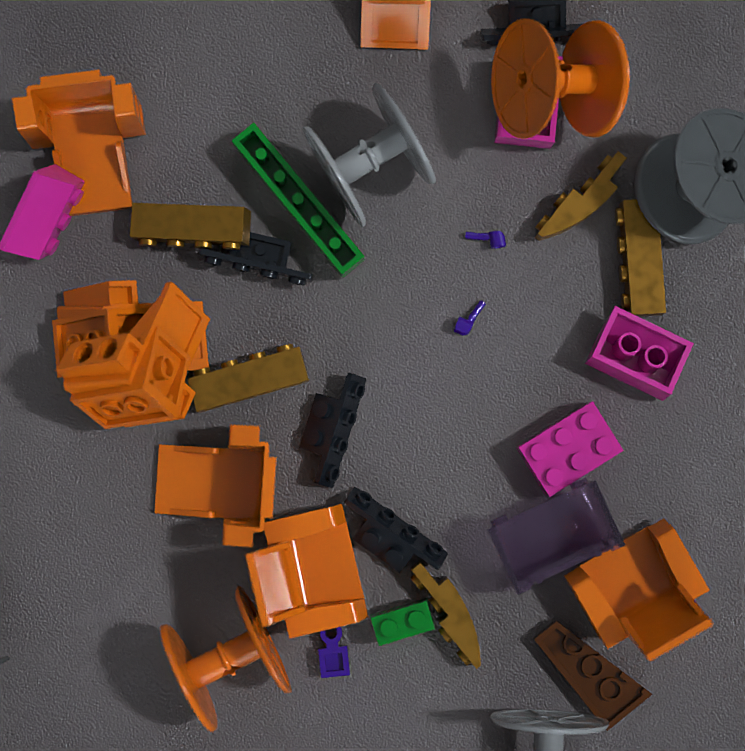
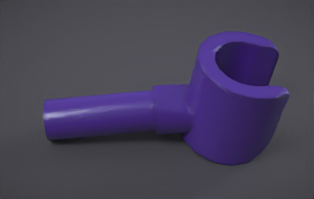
(496, 238)
(463, 325)

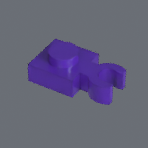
(333, 658)

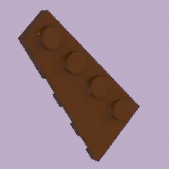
(594, 678)

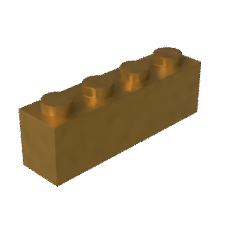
(190, 224)
(641, 262)
(248, 379)

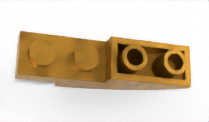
(575, 207)
(457, 622)

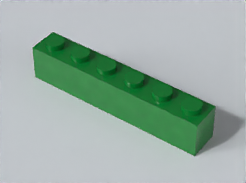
(298, 200)

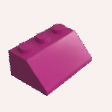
(42, 213)
(639, 353)

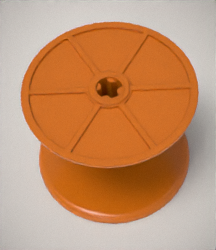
(531, 78)
(222, 660)

